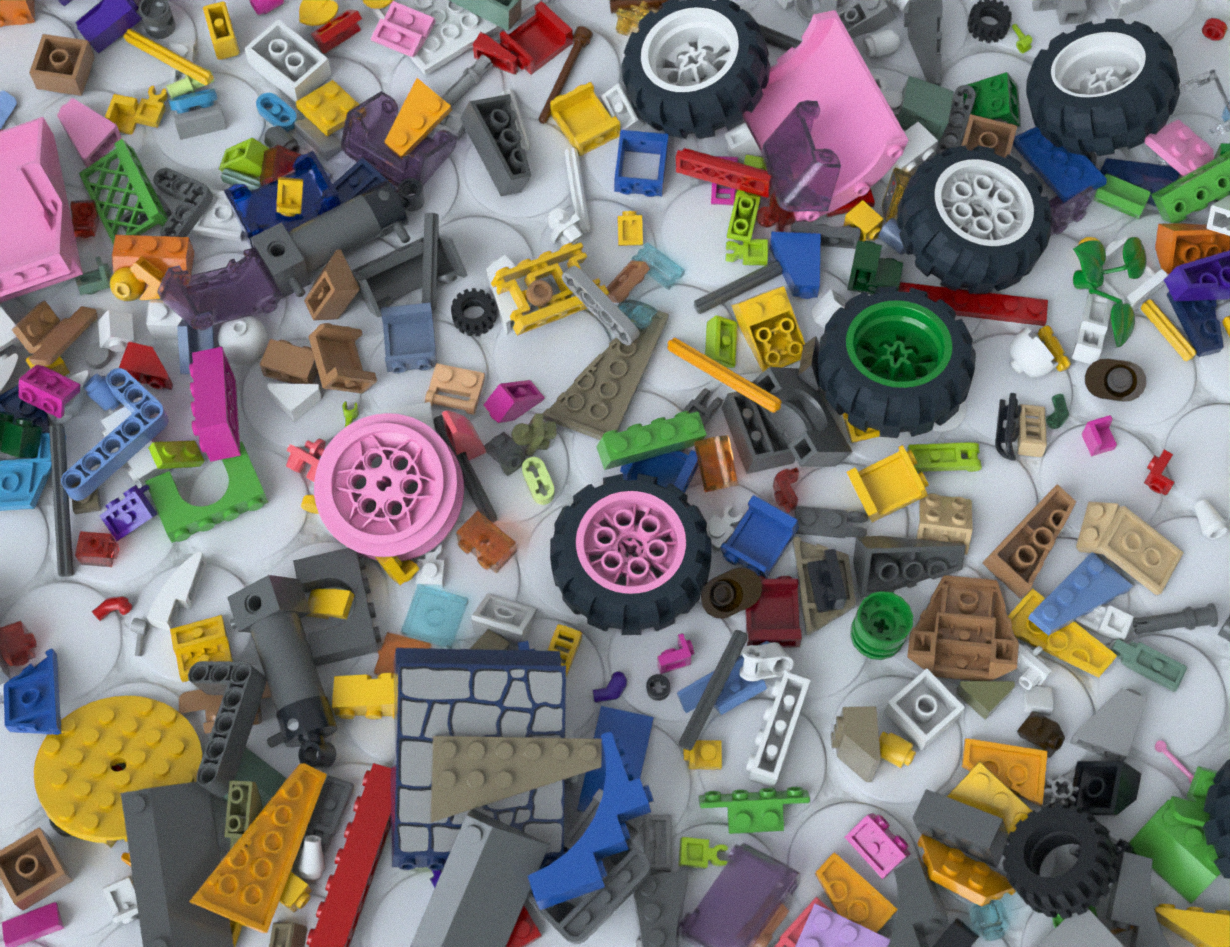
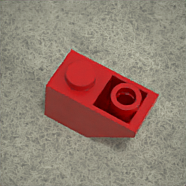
(145, 366)

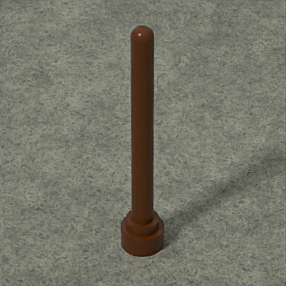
(581, 38)

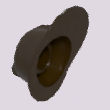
(1115, 380)
(731, 592)

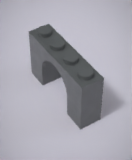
(823, 441)
(357, 634)

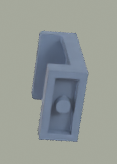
(409, 337)

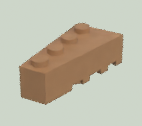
(1024, 550)

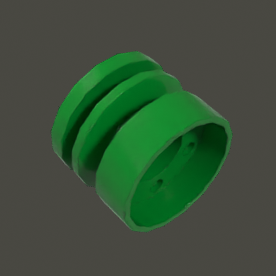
(887, 613)

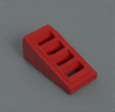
(495, 52)

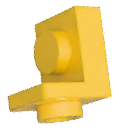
(630, 229)
(398, 570)
(705, 755)

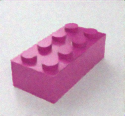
(215, 404)

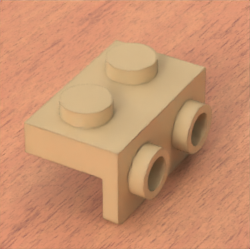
(1094, 525)

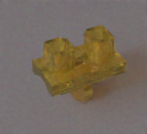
(628, 19)

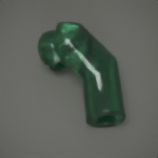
(1060, 413)

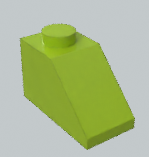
(245, 157)

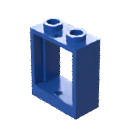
(642, 143)

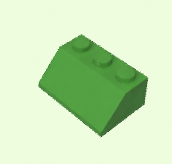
(1177, 853)

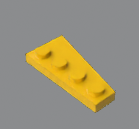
(1069, 644)

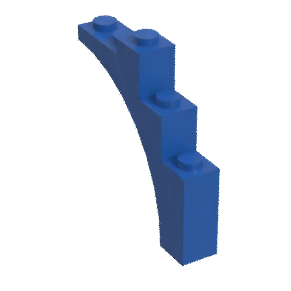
(578, 869)

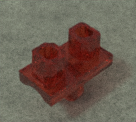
(774, 215)

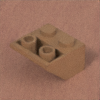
(332, 289)

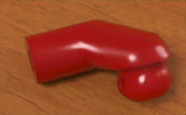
(110, 604)

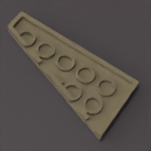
(607, 385)
(489, 769)

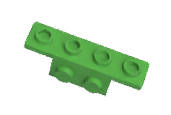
(754, 810)

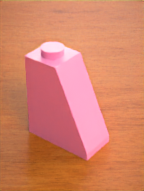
(88, 131)

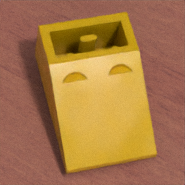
(770, 328)

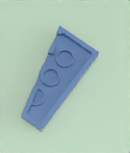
(1079, 594)

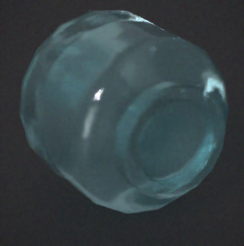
(990, 920)

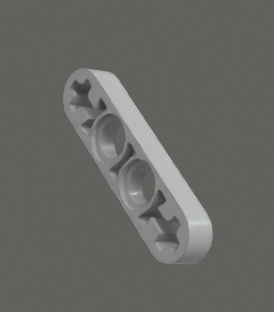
(600, 305)

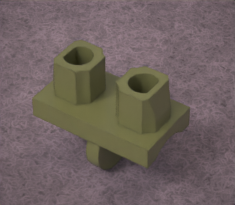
(535, 434)

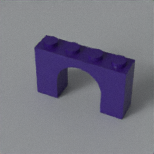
(108, 22)

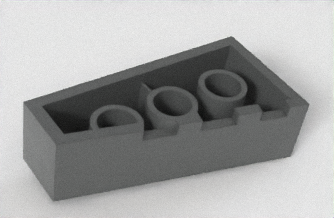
(497, 141)

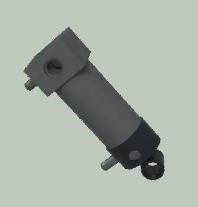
(346, 227)
(272, 615)

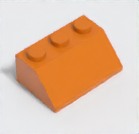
(158, 250)

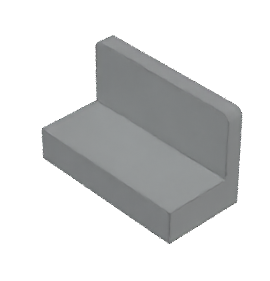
(200, 122)

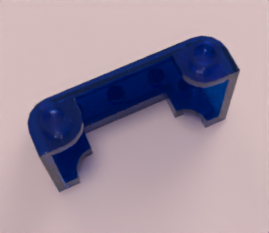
(257, 208)

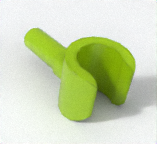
(1024, 42)
(349, 414)

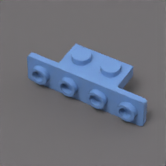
(733, 693)

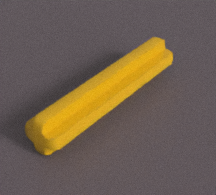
(1168, 330)

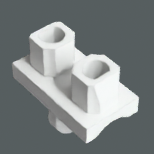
(564, 229)
(1031, 667)

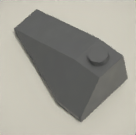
(925, 36)
(898, 562)

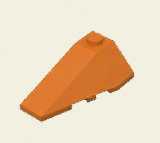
(1186, 243)

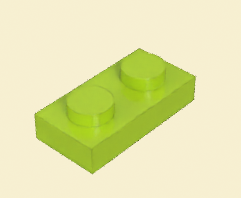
(176, 454)

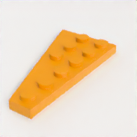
(257, 867)

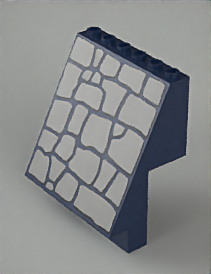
(471, 697)

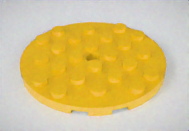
(76, 770)

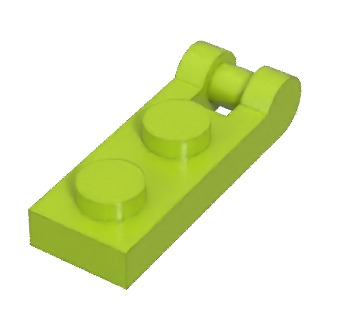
(946, 457)

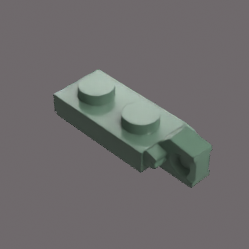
(1150, 663)

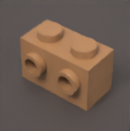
(288, 362)

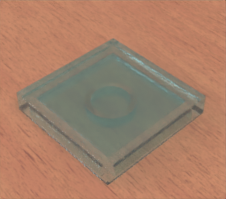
(434, 616)

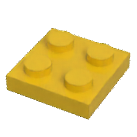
(327, 107)

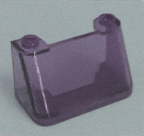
(365, 137)
(799, 172)
(222, 293)
(740, 900)

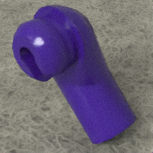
(613, 690)

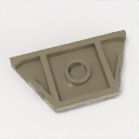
(807, 553)

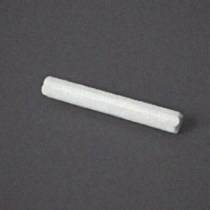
(577, 189)

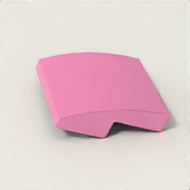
(403, 29)

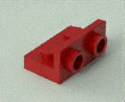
(337, 30)

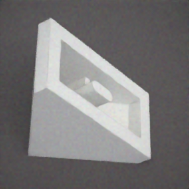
(295, 398)

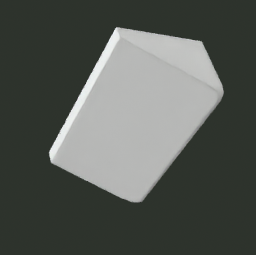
(619, 105)

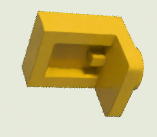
(289, 196)

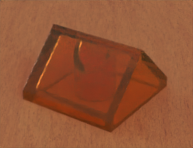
(716, 463)

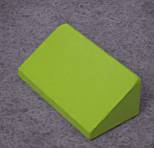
(721, 340)

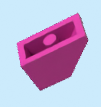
(512, 400)

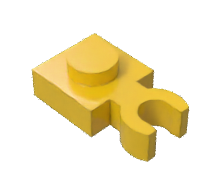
(151, 110)

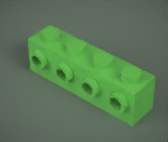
(1194, 190)
(650, 440)

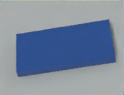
(1062, 171)
(634, 735)

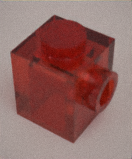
(96, 549)
(17, 644)

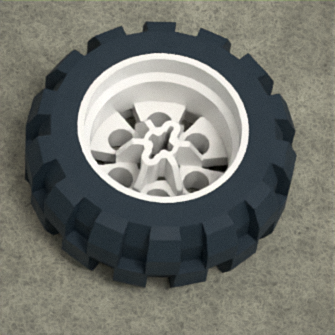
(1103, 87)

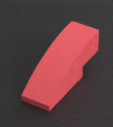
(462, 435)

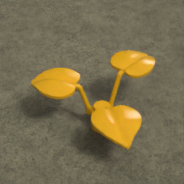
(323, 11)

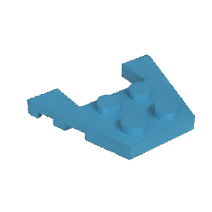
(25, 478)

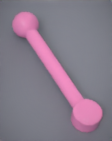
(1161, 746)

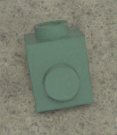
(94, 280)

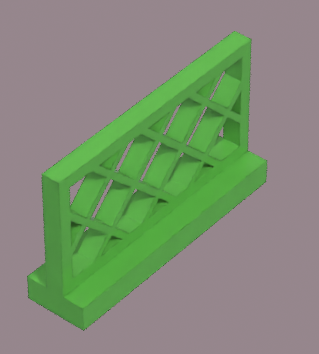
(137, 180)

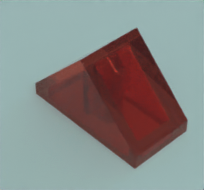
(277, 163)

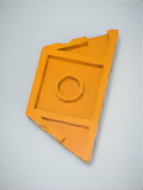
(962, 874)

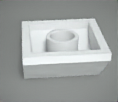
(503, 618)

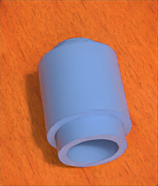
(100, 392)

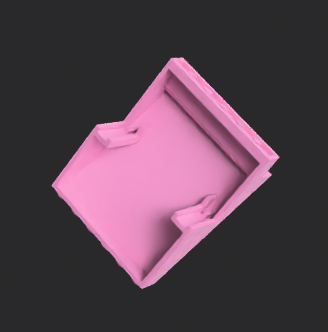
(35, 215)

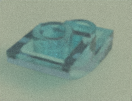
(638, 312)

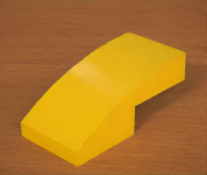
(330, 603)

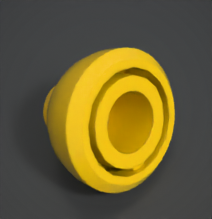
(125, 285)

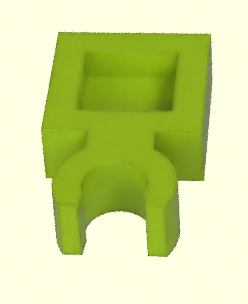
(752, 253)
(696, 853)

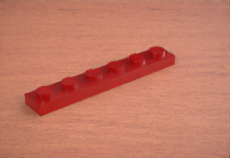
(987, 306)

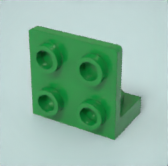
(996, 99)

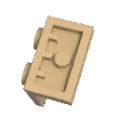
(945, 519)

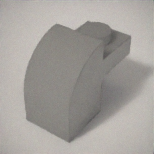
(1067, 10)

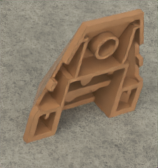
(965, 632)

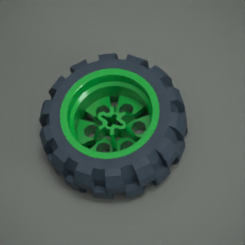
(903, 331)

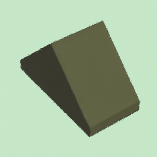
(984, 695)

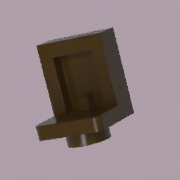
(1042, 733)

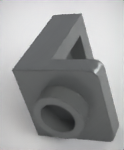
(506, 453)

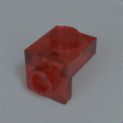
(84, 218)
(784, 493)

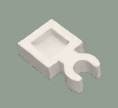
(185, 50)
(720, 528)
(431, 570)

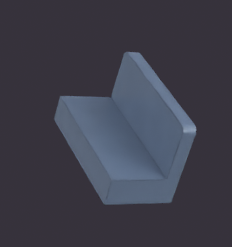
(191, 341)

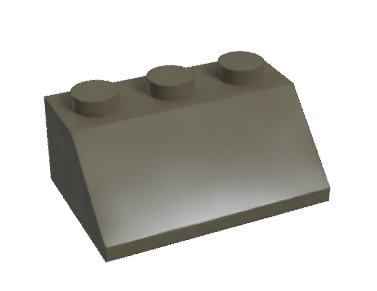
(858, 740)

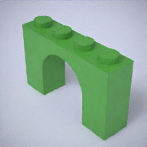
(184, 519)

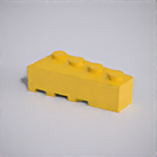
(363, 696)

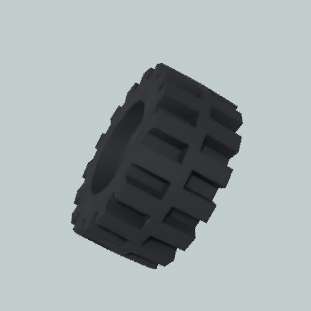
(989, 9)
(470, 299)

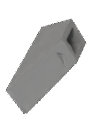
(866, 16)

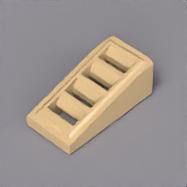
(1031, 445)

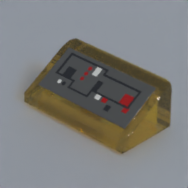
(893, 194)

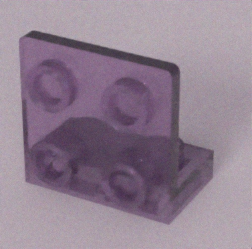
(1070, 211)

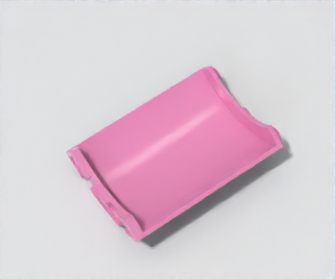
(853, 110)

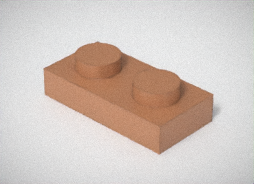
(626, 280)

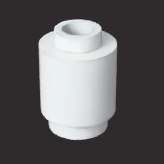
(881, 43)

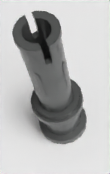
(1187, 618)

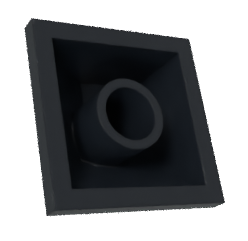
(1105, 786)

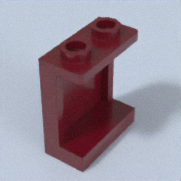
(775, 614)

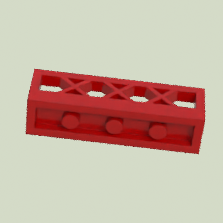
(723, 172)

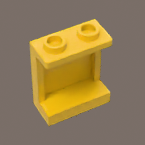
(584, 119)
(889, 484)

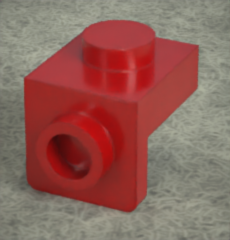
(1155, 479)

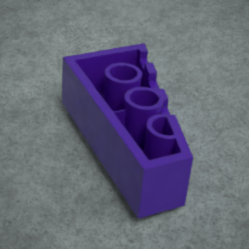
(1201, 279)

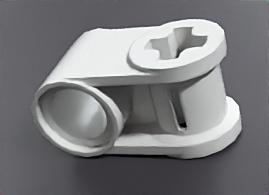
(766, 660)

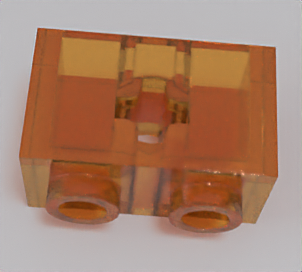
(480, 529)

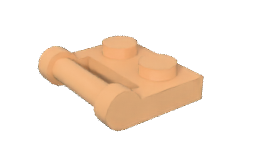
(456, 382)

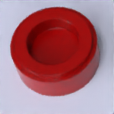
(1214, 29)

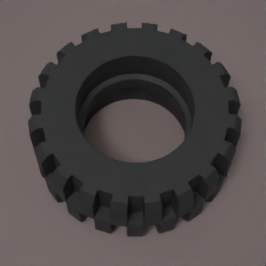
(1082, 883)

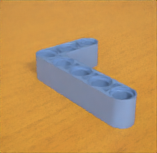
(119, 437)

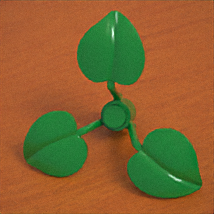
(1092, 258)

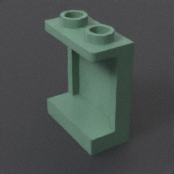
(925, 104)

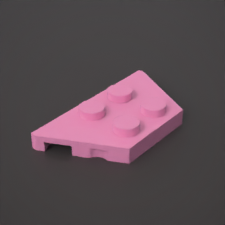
(1180, 147)

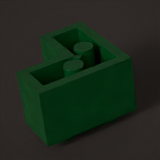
(871, 271)
(19, 436)

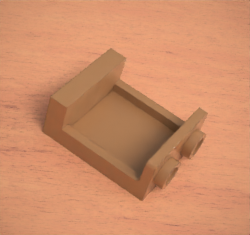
(339, 360)

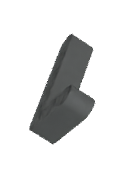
(242, 692)

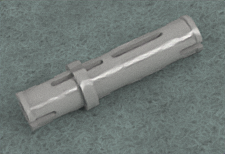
(470, 77)

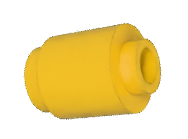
(896, 749)

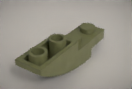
(242, 808)

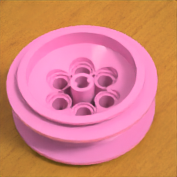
(425, 515)

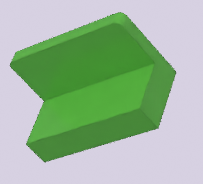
(1122, 196)

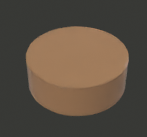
(539, 293)

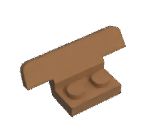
(49, 336)
(198, 700)

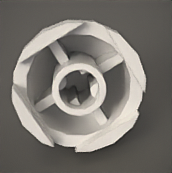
(243, 340)
(1030, 355)

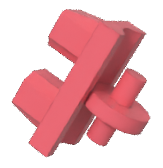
(299, 457)

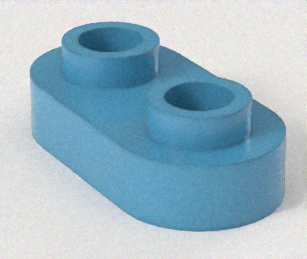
(182, 103)
(278, 113)

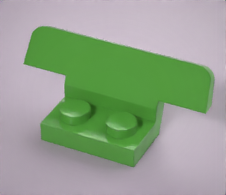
(1192, 809)

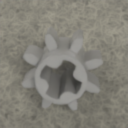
(1057, 785)

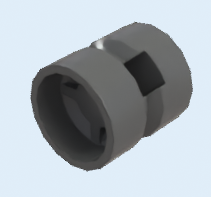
(157, 18)

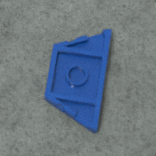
(34, 699)

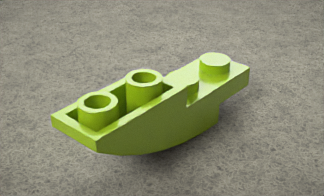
(745, 208)

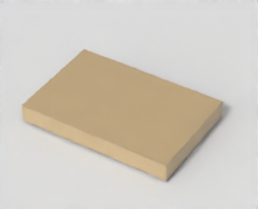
(1140, 550)

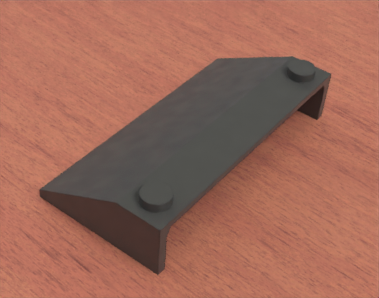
(171, 858)
(481, 885)

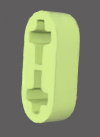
(543, 478)

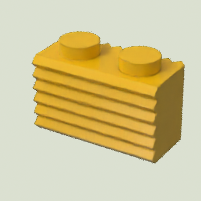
(221, 30)

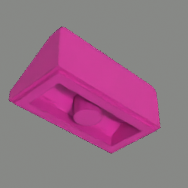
(32, 925)

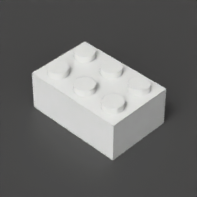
(288, 61)

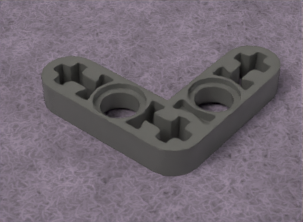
(188, 197)

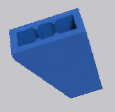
(799, 260)

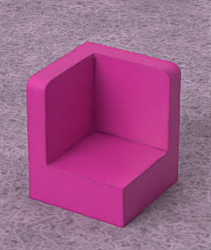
(1098, 436)

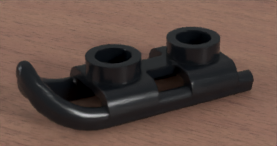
(1010, 432)

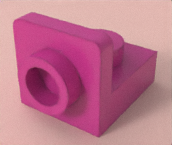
(675, 659)

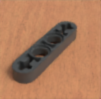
(957, 129)

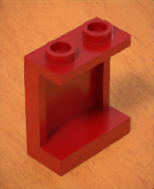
(538, 39)

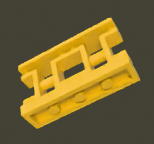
(546, 264)

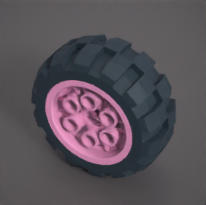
(645, 600)

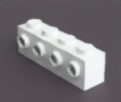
(781, 723)

